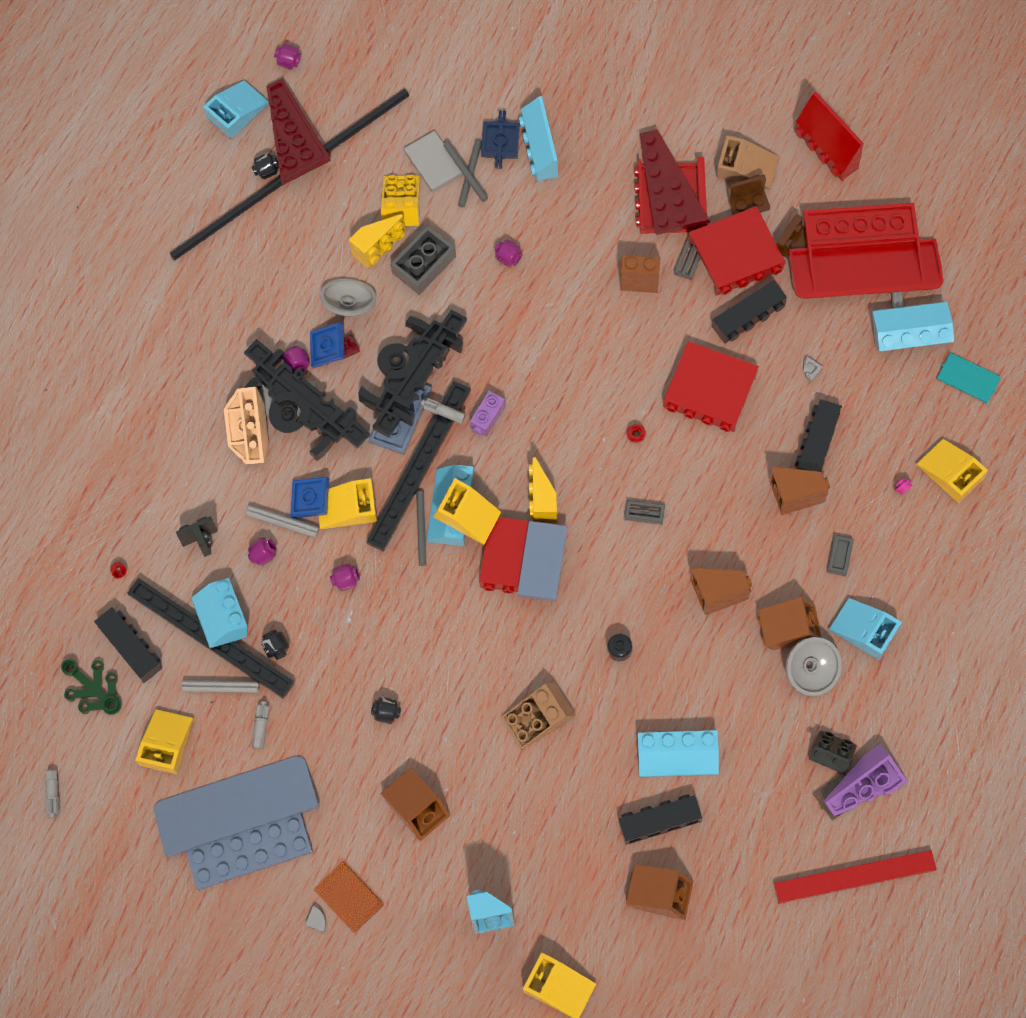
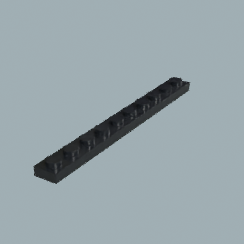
(416, 470)
(191, 626)

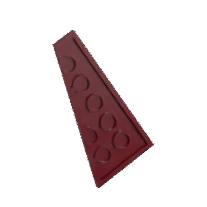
(295, 139)
(670, 195)

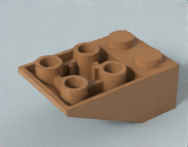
(744, 159)
(538, 715)

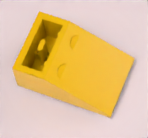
(402, 197)
(376, 239)
(953, 469)
(542, 495)
(350, 505)
(467, 511)
(164, 742)
(559, 986)

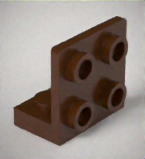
(748, 194)
(793, 236)

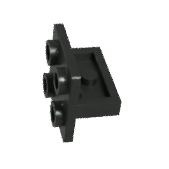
(198, 532)
(832, 752)

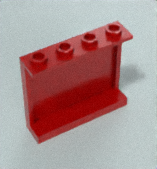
(695, 177)
(737, 250)
(710, 386)
(504, 555)

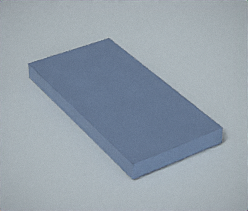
(403, 432)
(542, 561)

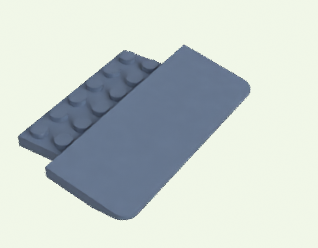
(240, 822)

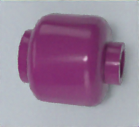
(287, 56)
(508, 253)
(296, 358)
(262, 551)
(345, 577)

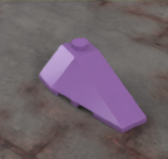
(869, 778)

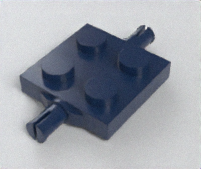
(500, 139)

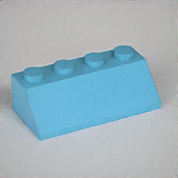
(539, 140)
(912, 326)
(438, 531)
(678, 753)
(488, 912)

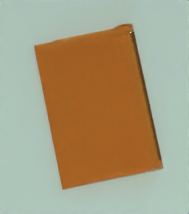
(349, 897)

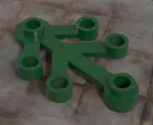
(93, 689)

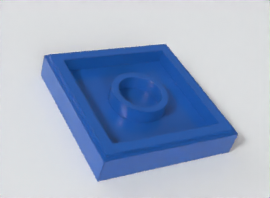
(327, 345)
(309, 497)

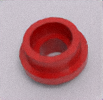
(636, 428)

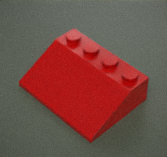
(829, 137)

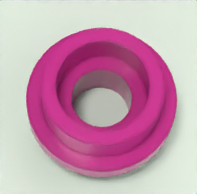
(903, 485)

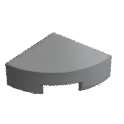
(811, 369)
(316, 920)

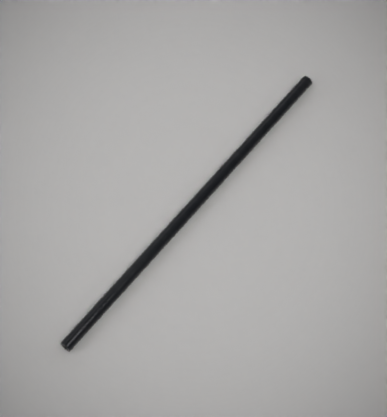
(275, 184)

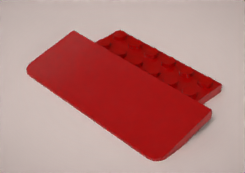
(864, 253)

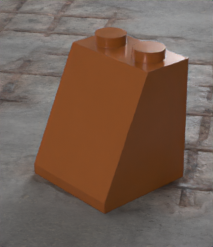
(640, 273)
(797, 488)
(720, 588)
(788, 623)
(415, 804)
(659, 891)

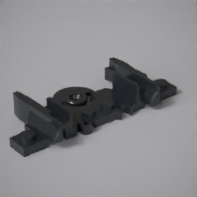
(401, 384)
(315, 412)

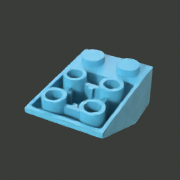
(234, 108)
(865, 627)

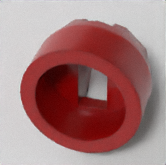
(118, 574)

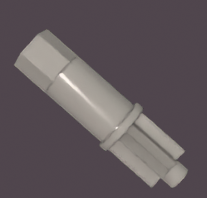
(443, 410)
(260, 725)
(52, 799)

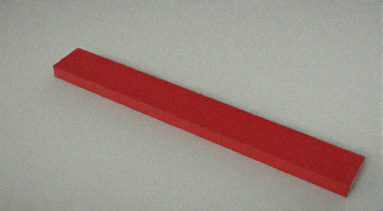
(855, 876)

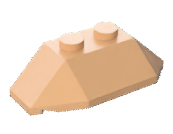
(247, 425)

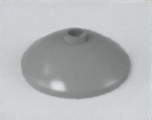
(348, 297)
(823, 669)

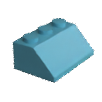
(220, 613)

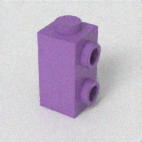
(487, 414)

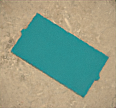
(968, 378)

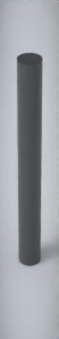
(472, 165)
(465, 171)
(421, 528)

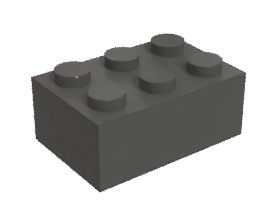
(423, 260)

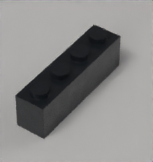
(749, 312)
(819, 436)
(128, 645)
(659, 820)

